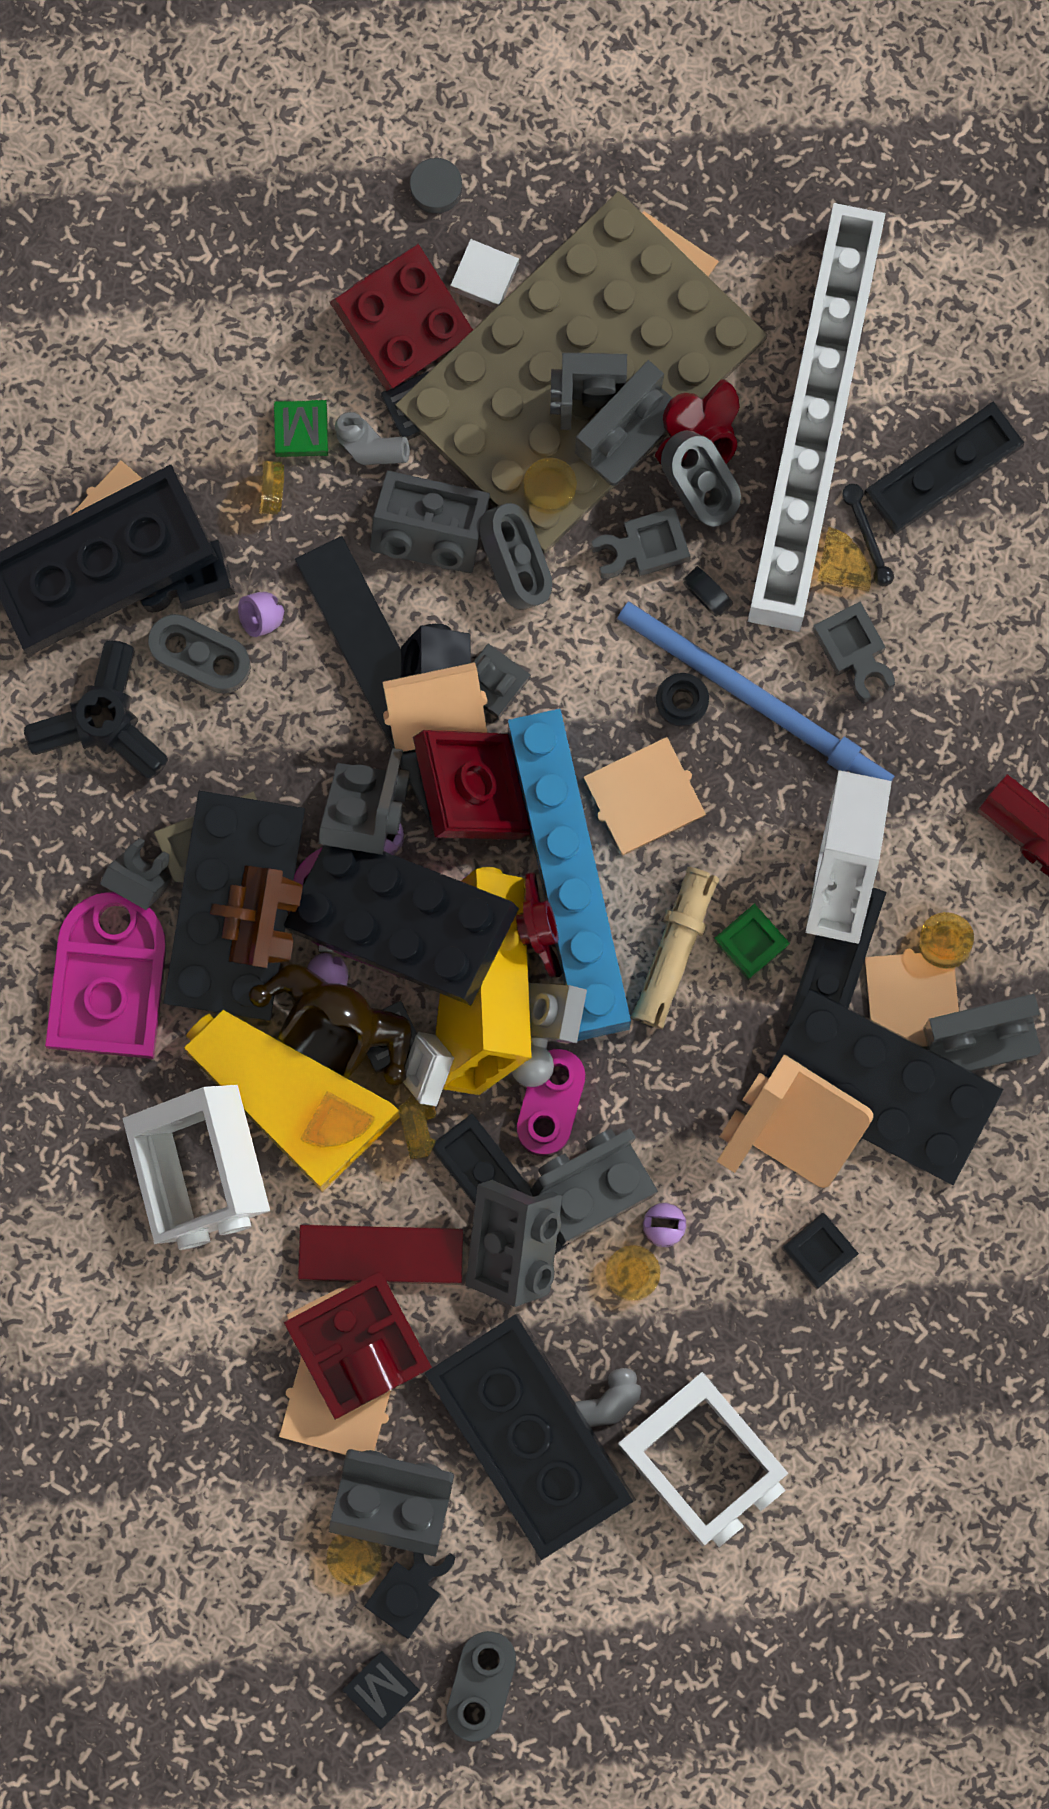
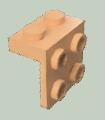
(797, 1122)

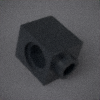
(433, 649)

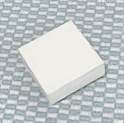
(484, 274)
(427, 1068)

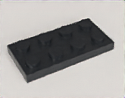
(102, 560)
(223, 840)
(403, 919)
(919, 1100)
(530, 1436)

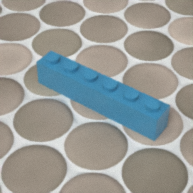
(569, 870)

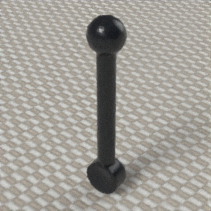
(852, 496)

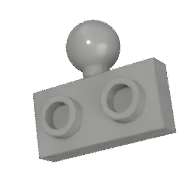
(553, 1017)

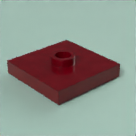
(471, 785)

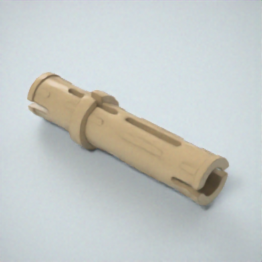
(681, 930)

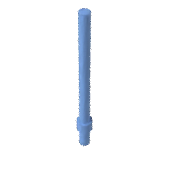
(842, 753)

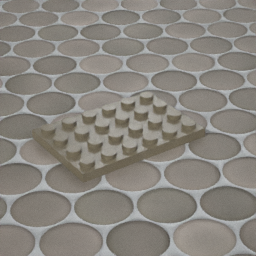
(602, 291)

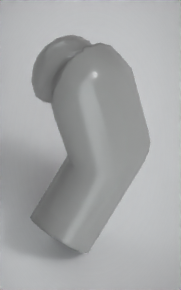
(366, 445)
(615, 1402)

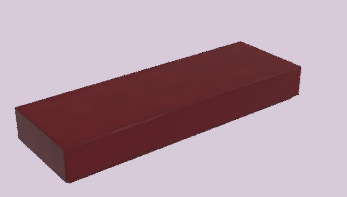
(398, 1252)

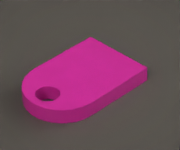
(107, 983)

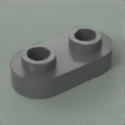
(700, 473)
(515, 556)
(201, 653)
(481, 1686)

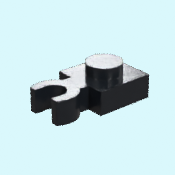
(197, 588)
(405, 1595)

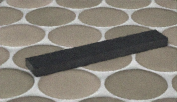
(360, 635)

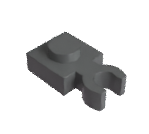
(650, 542)
(852, 644)

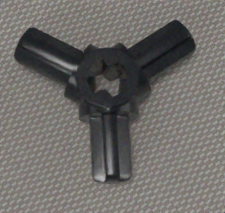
(114, 735)

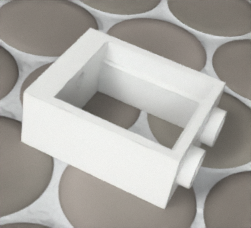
(848, 857)
(161, 1173)
(664, 1419)

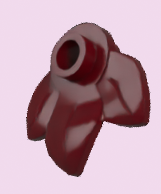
(705, 416)
(538, 926)

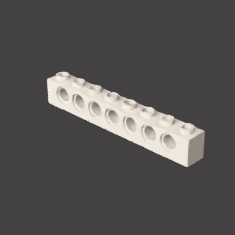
(816, 418)

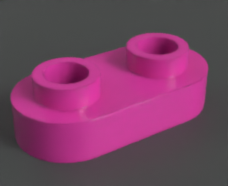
(552, 1102)

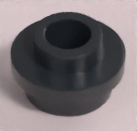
(682, 683)

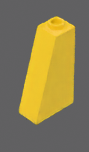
(494, 1031)
(283, 1092)

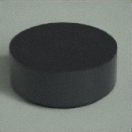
(707, 592)

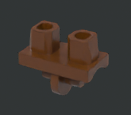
(252, 916)

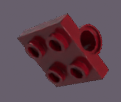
(401, 317)
(357, 1345)

